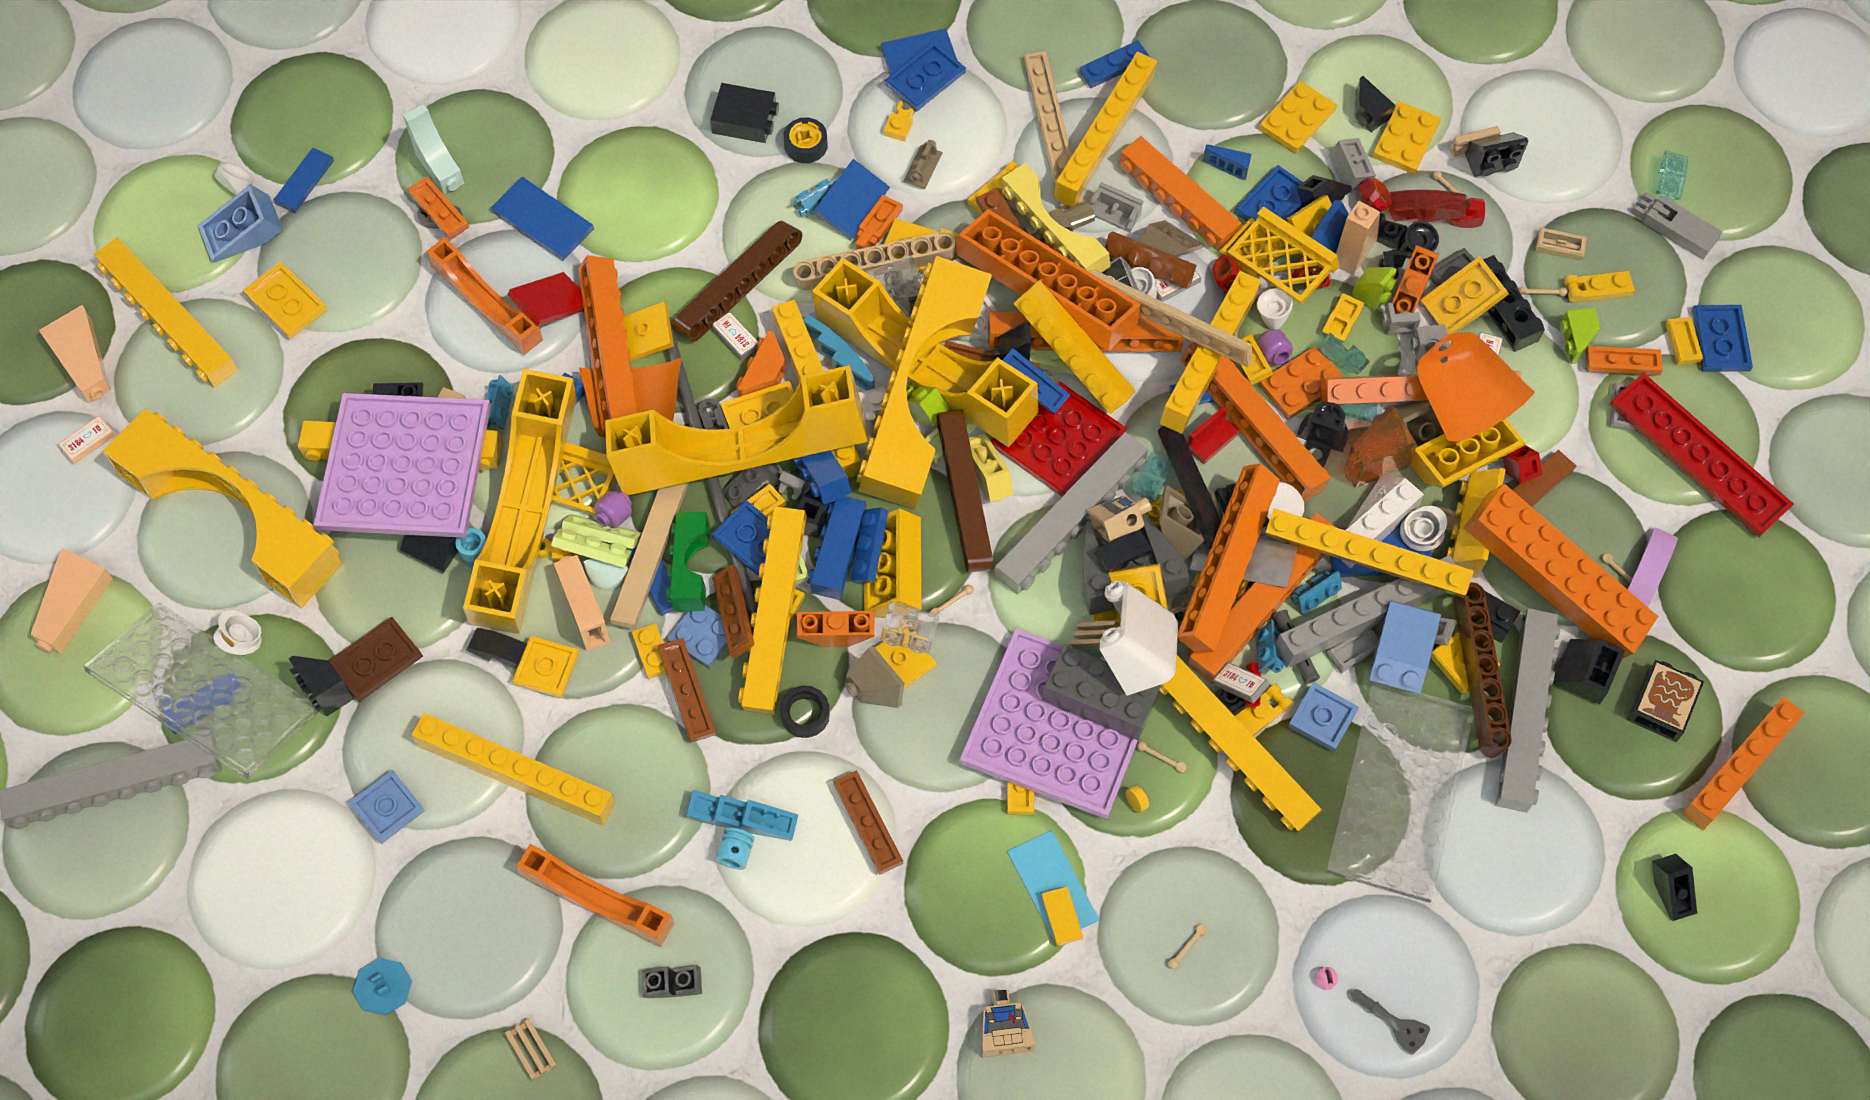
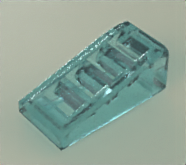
(1363, 411)

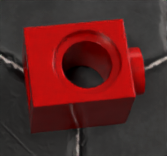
(1523, 464)

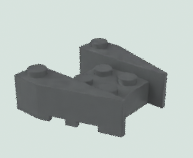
(1096, 578)

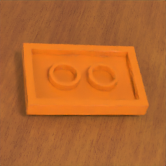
(1298, 382)

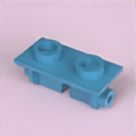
(809, 201)
(499, 395)
(1325, 586)
(1266, 649)

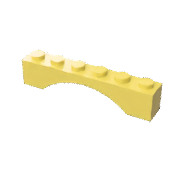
(1024, 190)

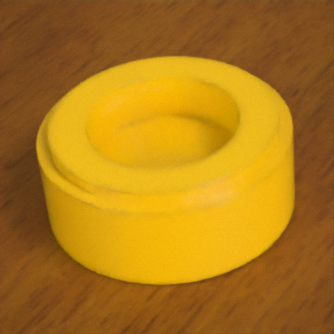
(1137, 799)

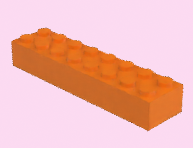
(1023, 260)
(1560, 570)

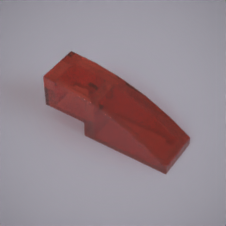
(1427, 205)

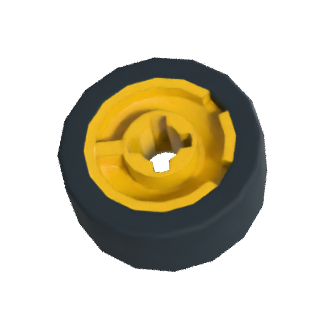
(814, 143)

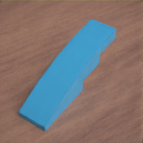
(839, 352)
(747, 816)

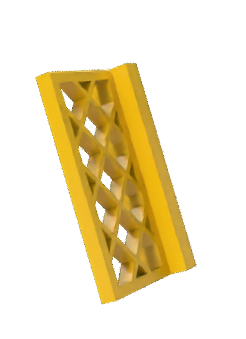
(1298, 242)
(588, 460)

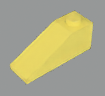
(990, 469)

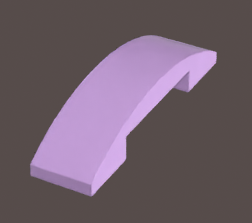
(1652, 565)

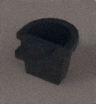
(1324, 430)

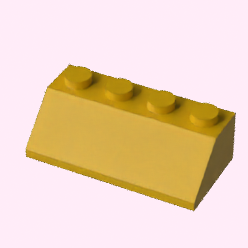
(1447, 461)
(1466, 550)
(898, 566)

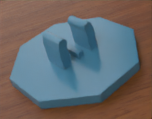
(382, 986)

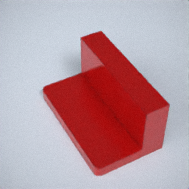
(1212, 436)

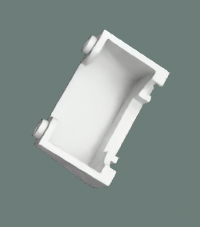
(1144, 645)

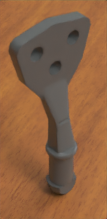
(1398, 1025)

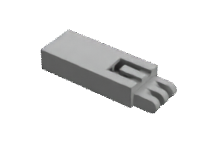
(1684, 227)

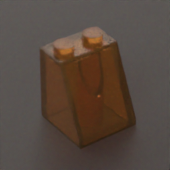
(1380, 450)

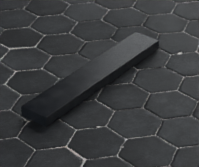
(1191, 483)

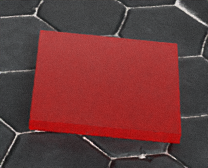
(1065, 444)

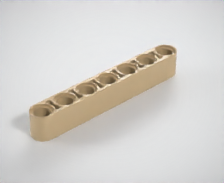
(883, 252)

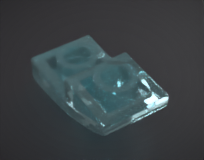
(1673, 175)
(1348, 359)
(1153, 477)

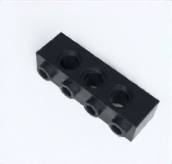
(1506, 315)

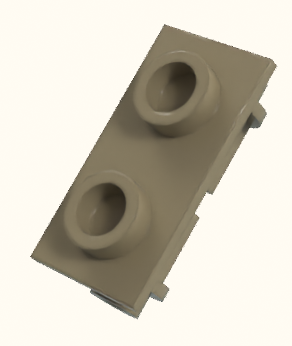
(923, 165)

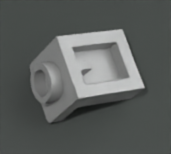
(1399, 323)

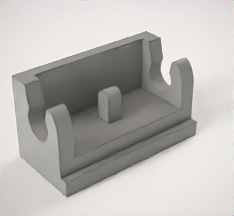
(1351, 162)
(1116, 207)

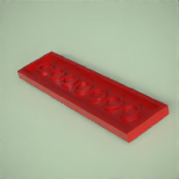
(1701, 454)

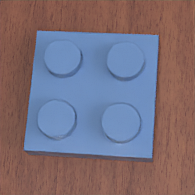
(702, 635)
(1323, 717)
(386, 806)

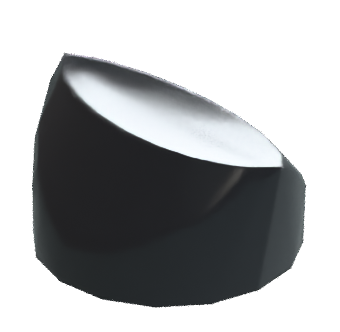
(1420, 234)

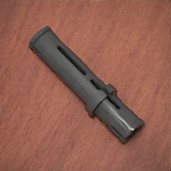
(1305, 667)

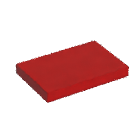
(548, 298)

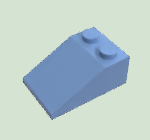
(240, 224)
(1404, 647)

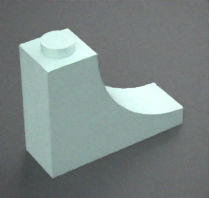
(431, 150)

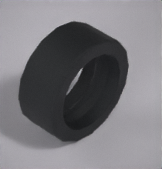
(799, 693)

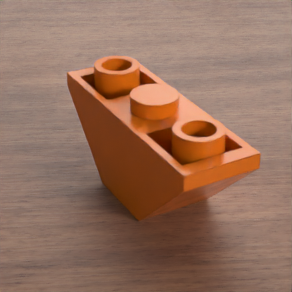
(1414, 280)
(765, 368)
(836, 627)

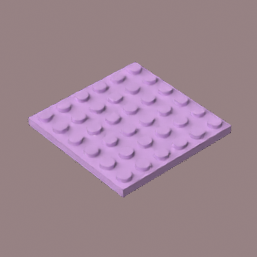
(403, 465)
(1043, 744)

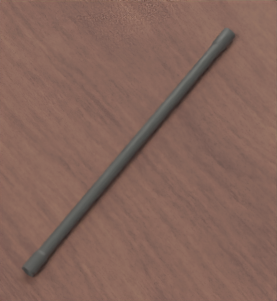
(712, 482)

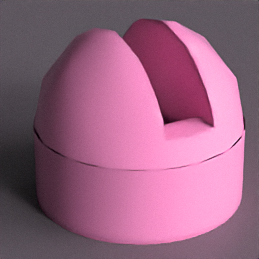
(1321, 978)

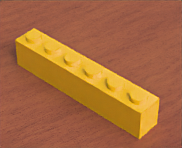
(1074, 347)

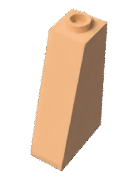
(1357, 237)
(78, 350)
(68, 600)
(582, 602)

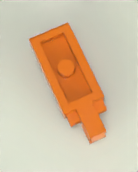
(878, 222)

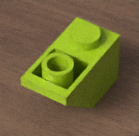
(1375, 286)
(1579, 330)
(925, 403)

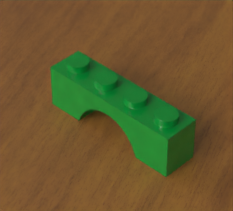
(690, 535)

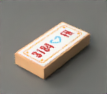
(86, 439)

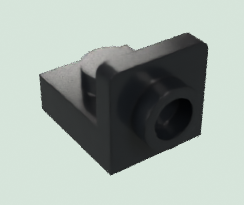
(1393, 259)

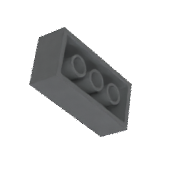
(1093, 692)

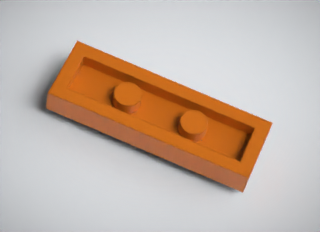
(438, 208)
(1624, 360)

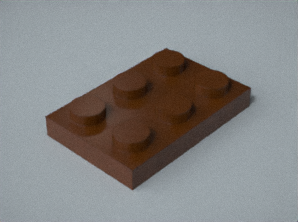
(375, 659)

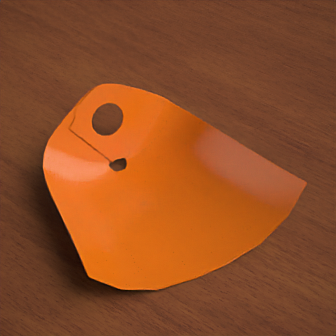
(654, 388)
(1471, 388)

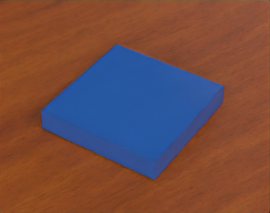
(1331, 226)

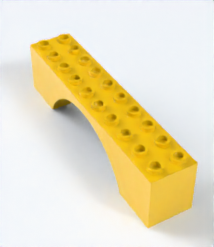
(865, 315)
(535, 452)
(897, 452)
(658, 453)
(163, 462)

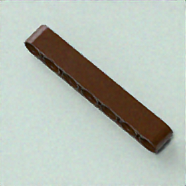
(737, 280)
(964, 491)
(1478, 680)

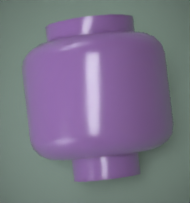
(1275, 347)
(613, 509)

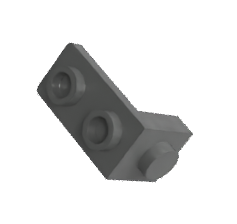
(750, 481)

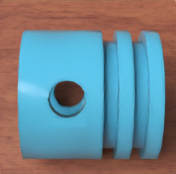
(471, 546)
(735, 848)

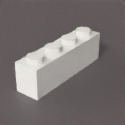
(1385, 508)

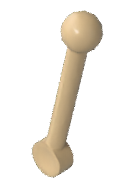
(1437, 175)
(1562, 291)
(1608, 560)
(968, 589)
(1180, 767)
(1200, 931)

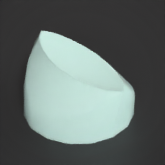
(605, 575)

